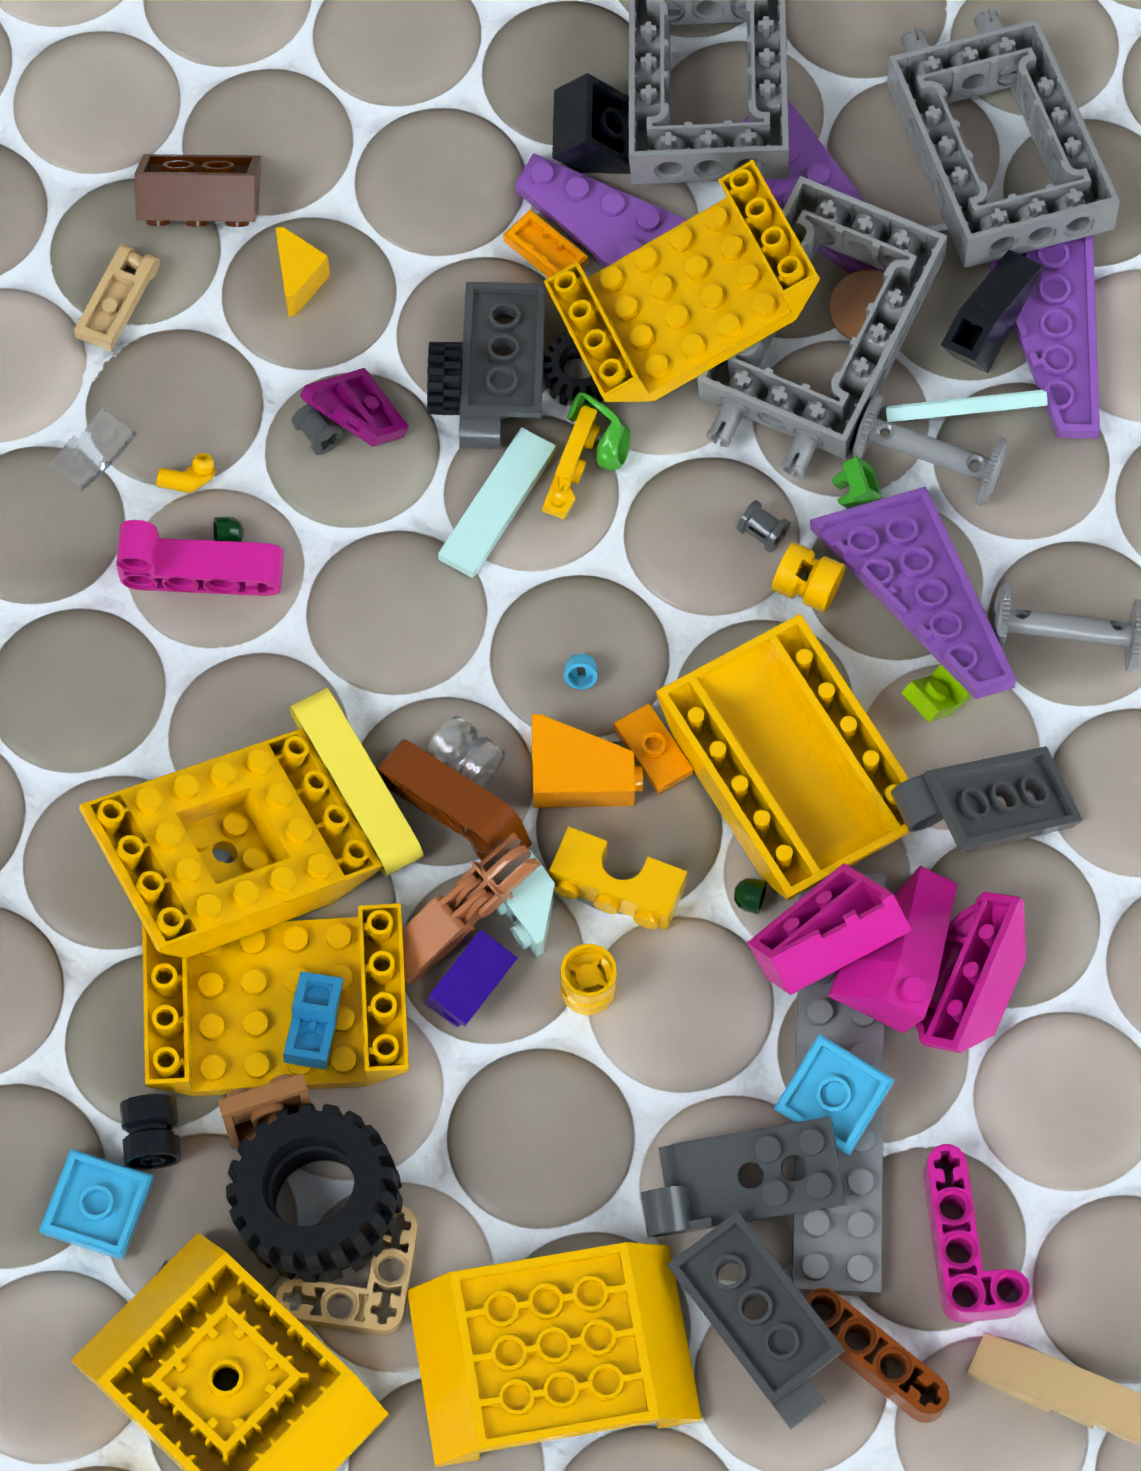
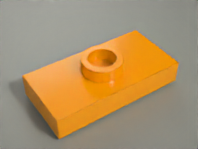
(542, 245)
(653, 748)

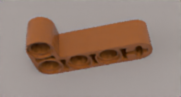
(450, 798)
(880, 1349)

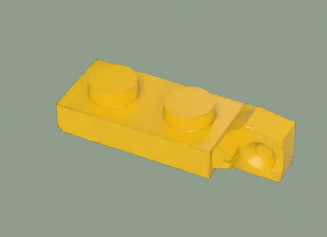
(571, 467)

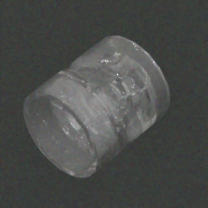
(461, 750)

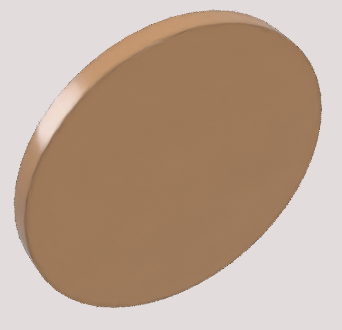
(851, 300)

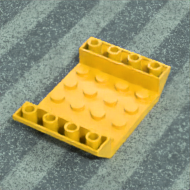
(688, 294)
(228, 1011)
(552, 1349)

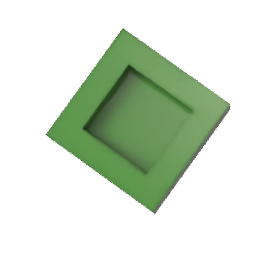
(862, 483)

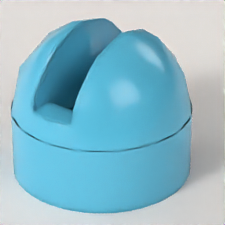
(571, 671)

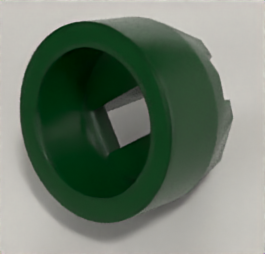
(227, 529)
(750, 894)

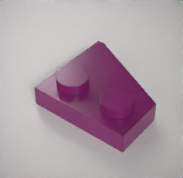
(358, 406)

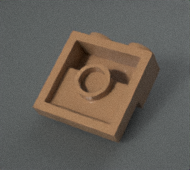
(248, 1107)

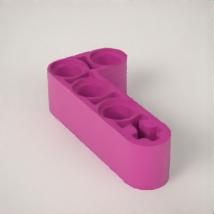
(196, 565)
(964, 1234)

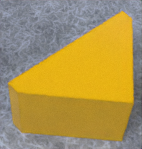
(302, 269)

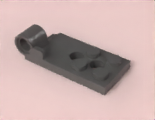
(500, 384)
(969, 802)
(706, 1183)
(780, 1347)

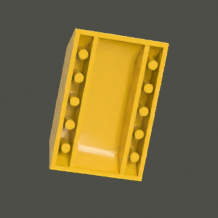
(787, 757)

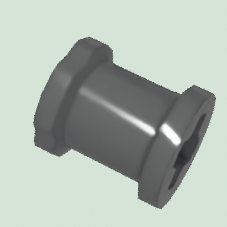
(317, 429)
(763, 526)

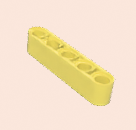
(357, 780)

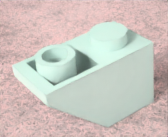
(530, 910)

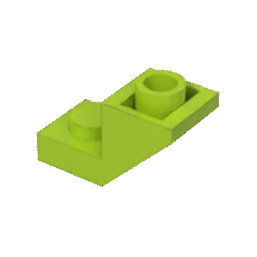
(936, 694)

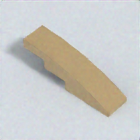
(1058, 1387)

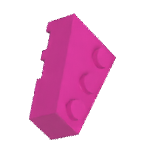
(828, 930)

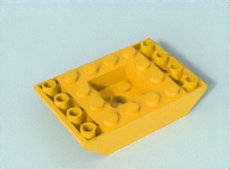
(263, 805)
(206, 1314)

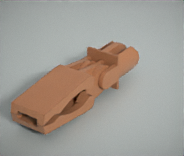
(451, 919)

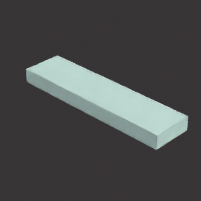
(964, 406)
(497, 503)

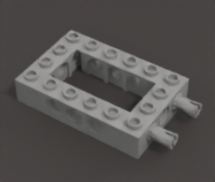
(1018, 58)
(706, 151)
(872, 235)

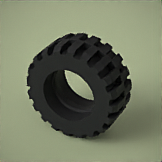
(291, 1144)

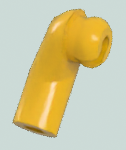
(191, 479)

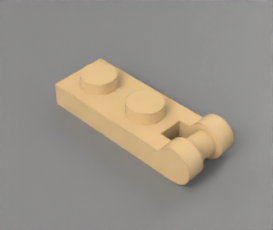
(116, 297)

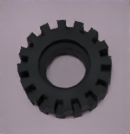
(555, 377)
(444, 378)

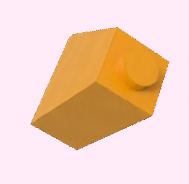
(580, 768)

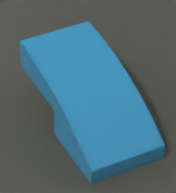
(313, 1020)

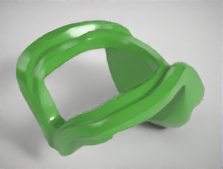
(615, 442)

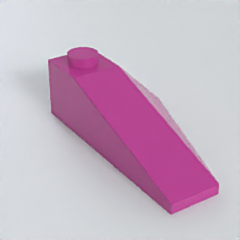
(900, 977)

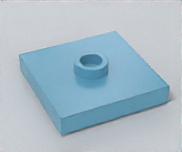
(838, 1087)
(96, 1204)

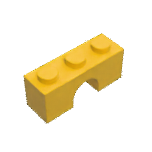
(646, 897)

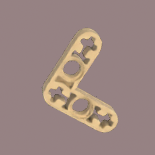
(363, 1299)

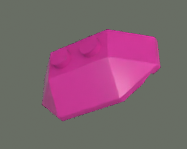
(976, 973)

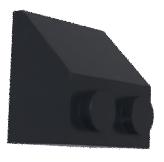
(591, 127)

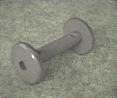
(930, 449)
(1068, 626)

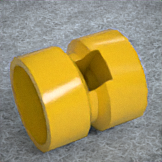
(821, 584)
(588, 979)

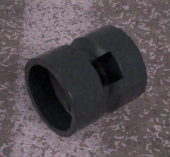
(150, 1126)

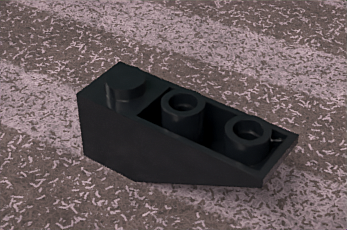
(992, 311)

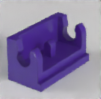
(470, 980)

